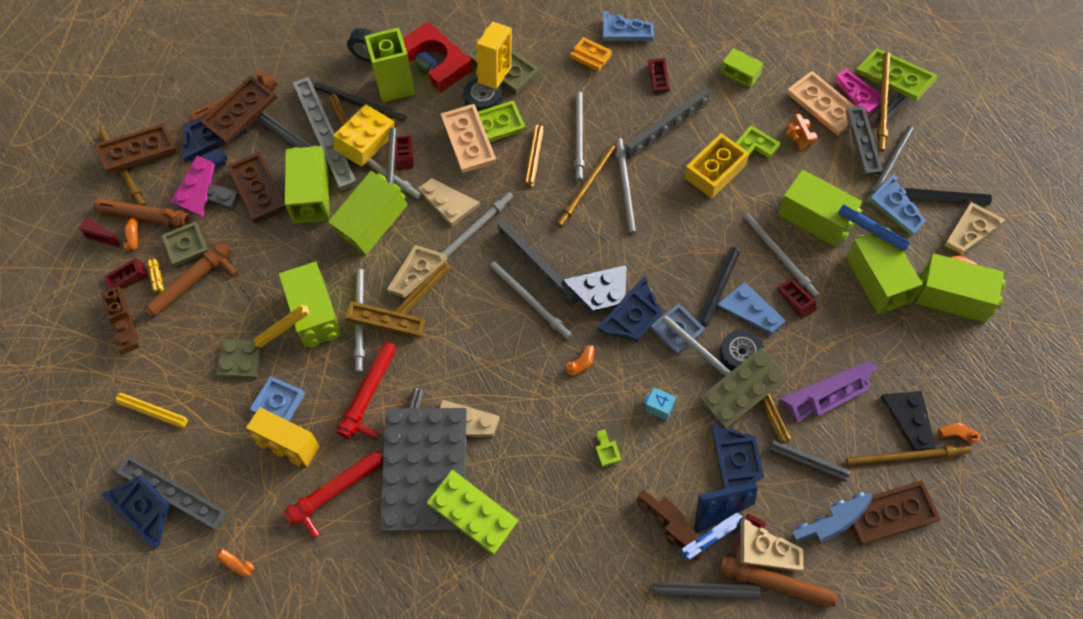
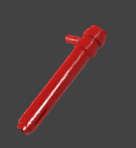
(353, 416)
(307, 505)

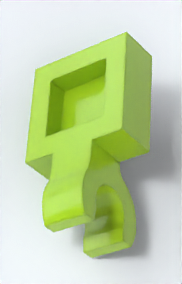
(607, 451)

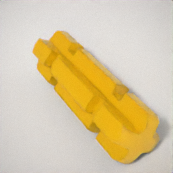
(155, 276)

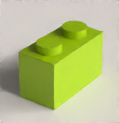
(741, 67)

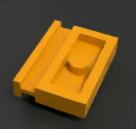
(590, 54)

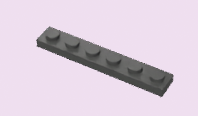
(665, 124)
(532, 256)
(175, 493)

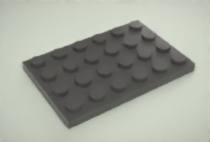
(418, 456)

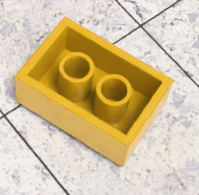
(494, 54)
(362, 135)
(716, 165)
(282, 437)

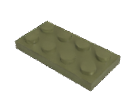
(520, 73)
(743, 388)

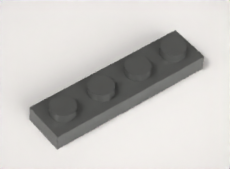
(863, 141)

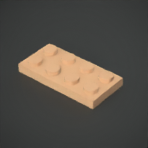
(822, 102)
(468, 138)

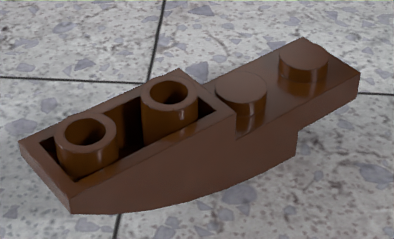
(121, 320)
(666, 513)

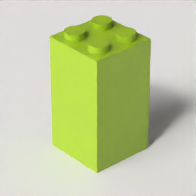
(390, 65)
(307, 184)
(815, 208)
(369, 212)
(883, 272)
(307, 288)
(961, 288)

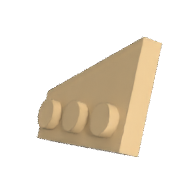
(448, 202)
(972, 228)
(415, 269)
(478, 422)
(766, 550)

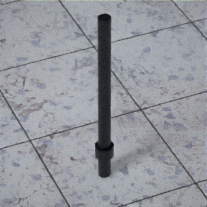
(388, 112)

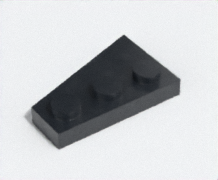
(912, 416)

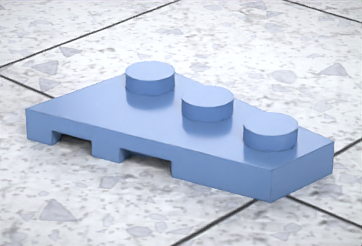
(621, 29)
(895, 204)
(751, 307)

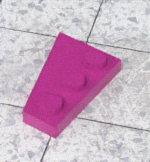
(858, 91)
(193, 189)

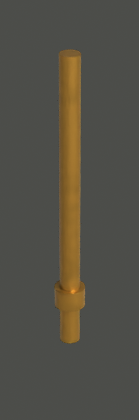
(882, 132)
(133, 190)
(569, 209)
(947, 451)

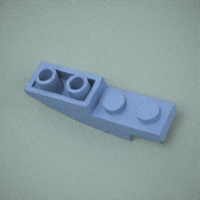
(842, 517)

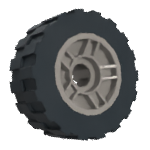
(357, 43)
(482, 95)
(737, 341)

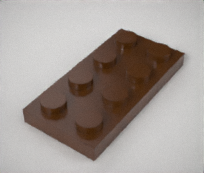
(238, 109)
(135, 148)
(257, 187)
(896, 513)

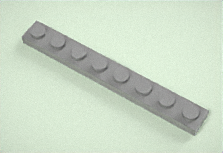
(324, 133)

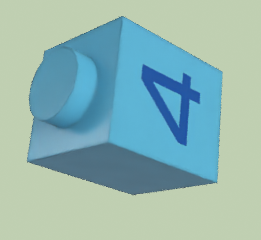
(659, 403)

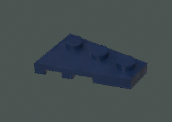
(721, 504)

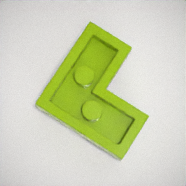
(756, 140)

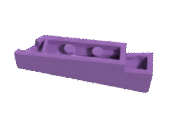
(829, 392)

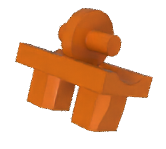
(799, 131)

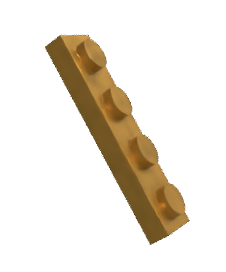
(385, 319)

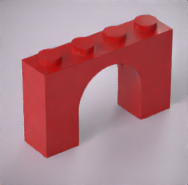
(452, 69)

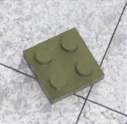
(185, 244)
(239, 359)

